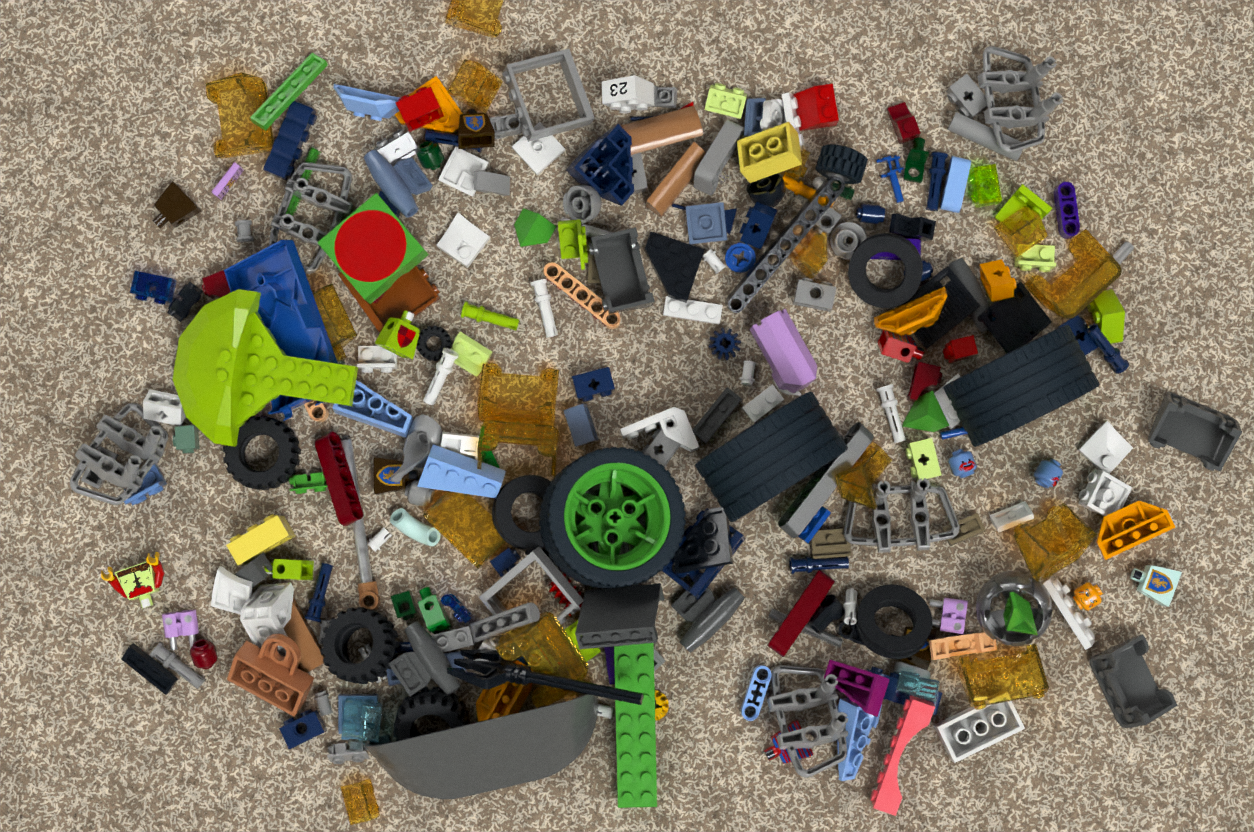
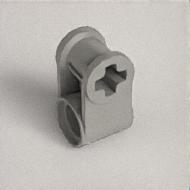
(503, 126)

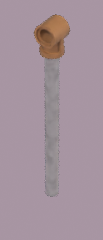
(367, 585)

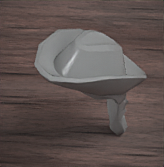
(419, 441)

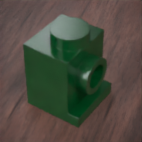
(398, 601)

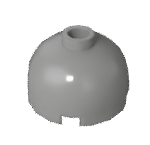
(582, 203)

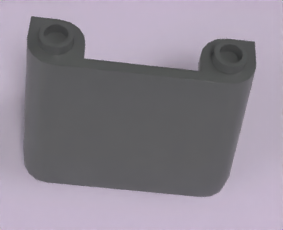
(621, 271)
(1195, 430)
(1130, 684)

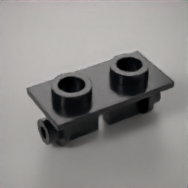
(181, 309)

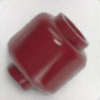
(203, 654)

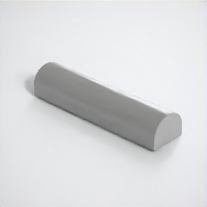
(981, 135)
(504, 621)

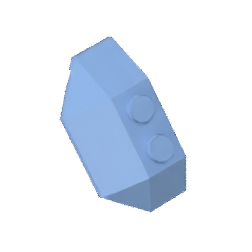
(367, 102)

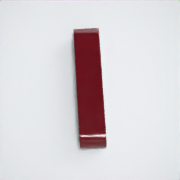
(338, 478)
(801, 613)

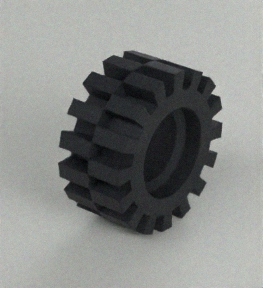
(425, 335)

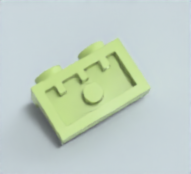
(726, 100)
(1037, 257)
(471, 354)

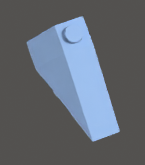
(858, 729)

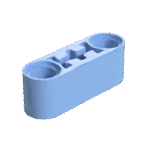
(955, 184)
(752, 686)

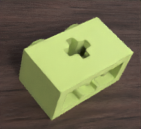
(927, 450)

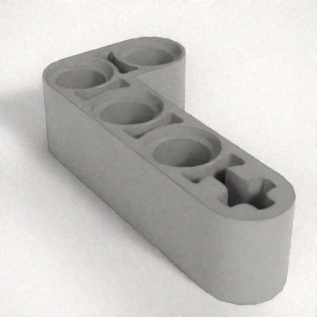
(716, 157)

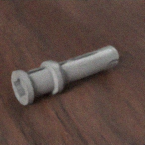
(170, 660)

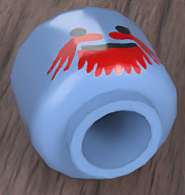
(962, 463)
(1048, 473)

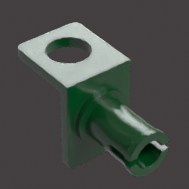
(916, 160)

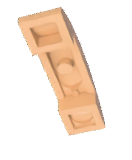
(961, 645)

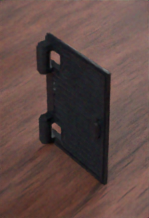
(956, 307)
(1015, 319)

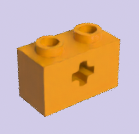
(997, 280)

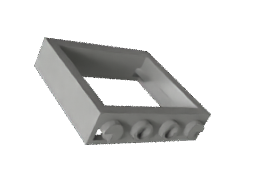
(573, 81)
(552, 571)

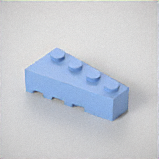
(375, 411)
(459, 474)

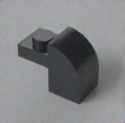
(912, 228)

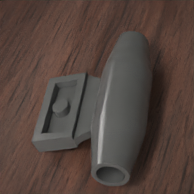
(970, 281)
(705, 614)
(426, 662)

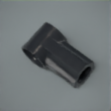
(830, 610)

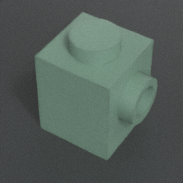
(186, 438)

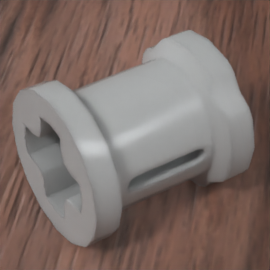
(244, 230)

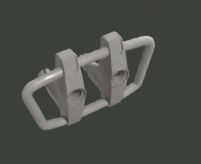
(1013, 82)
(300, 188)
(126, 477)
(918, 506)
(812, 697)

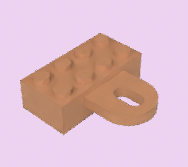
(272, 675)

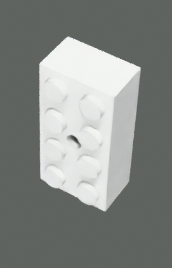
(962, 738)

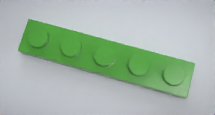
(288, 91)

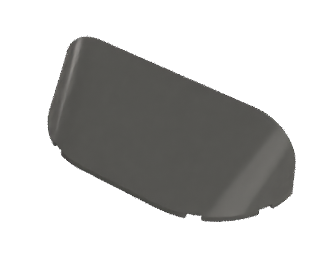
(490, 751)

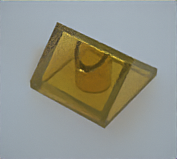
(1021, 231)
(874, 461)
(856, 487)

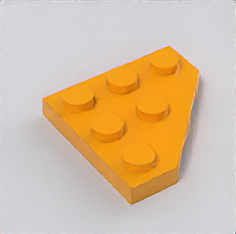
(450, 110)

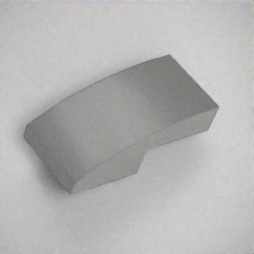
(665, 97)
(491, 183)

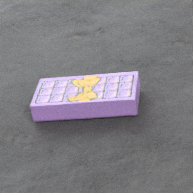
(227, 181)

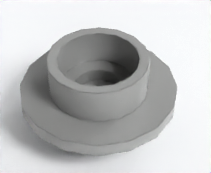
(840, 237)

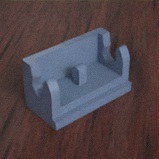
(753, 115)
(581, 425)

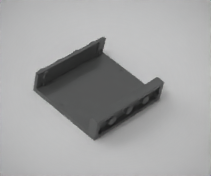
(619, 616)

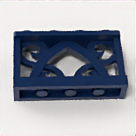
(701, 580)

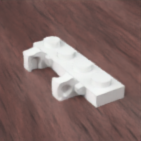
(1064, 603)

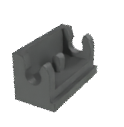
(254, 570)

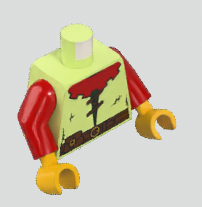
(138, 580)

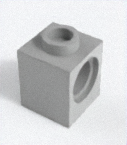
(832, 216)

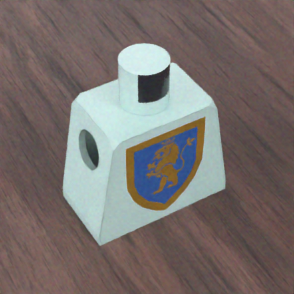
(1157, 583)

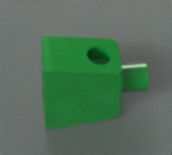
(437, 618)

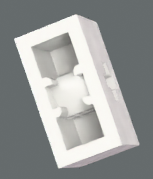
(163, 408)

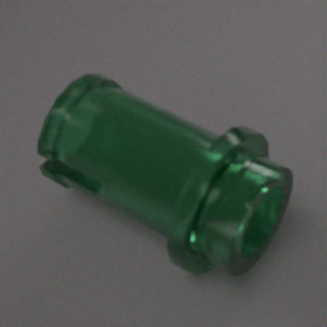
(847, 192)

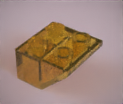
(475, 86)
(813, 258)

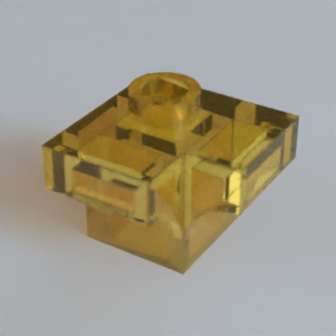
(798, 171)

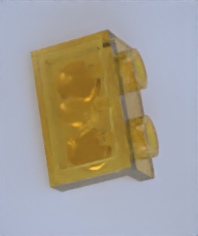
(360, 801)

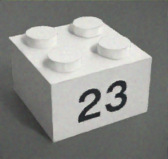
(628, 94)

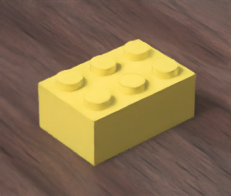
(769, 152)
(260, 539)

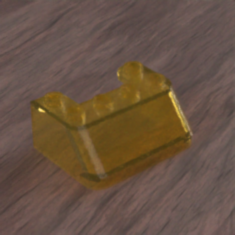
(1081, 282)
(543, 436)
(546, 651)

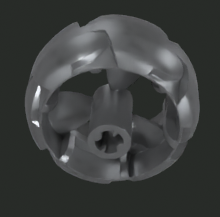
(993, 622)

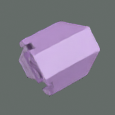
(785, 352)

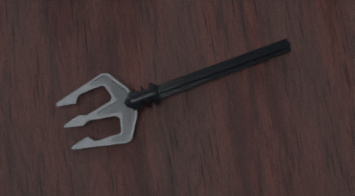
(499, 671)

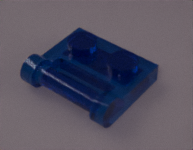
(461, 612)

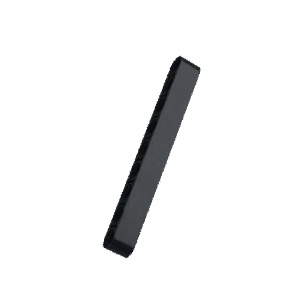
(794, 240)

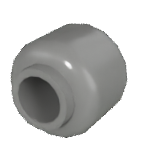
(419, 495)

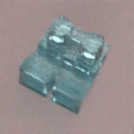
(361, 720)

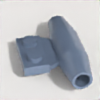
(398, 181)

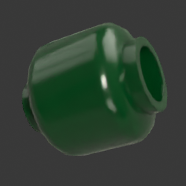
(430, 155)

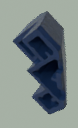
(607, 166)

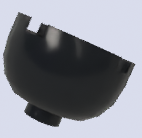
(768, 190)

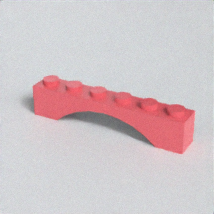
(915, 718)

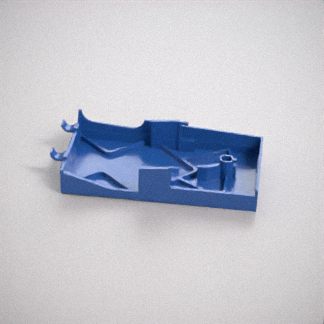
(285, 308)

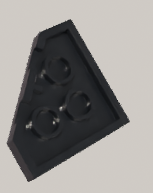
(674, 264)
(706, 544)

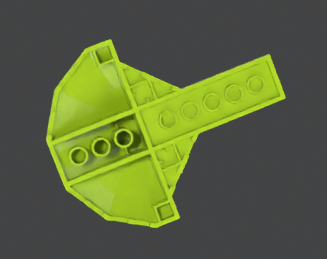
(234, 368)

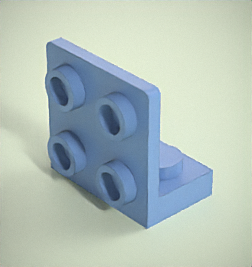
(151, 485)

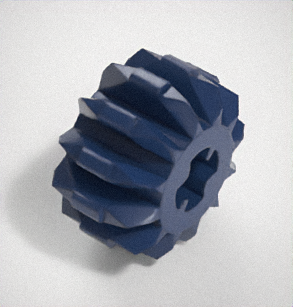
(729, 339)

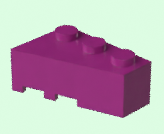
(859, 685)

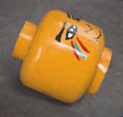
(1087, 596)

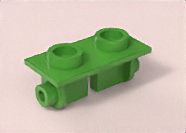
(301, 483)

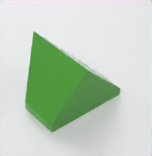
(533, 228)
(926, 414)
(1018, 615)

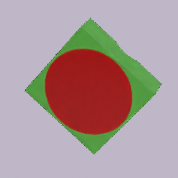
(372, 248)

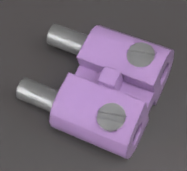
(952, 615)
(180, 624)

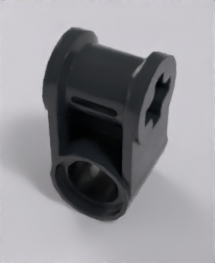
(852, 635)

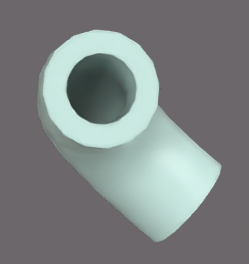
(414, 528)

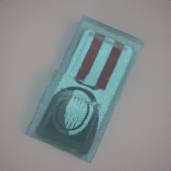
(916, 686)

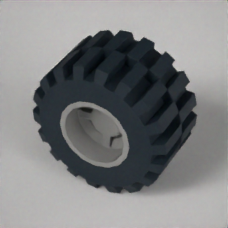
(842, 163)

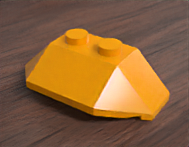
(914, 314)
(1131, 527)
(502, 699)

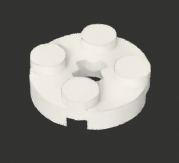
(772, 114)

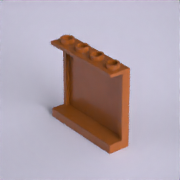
(408, 293)

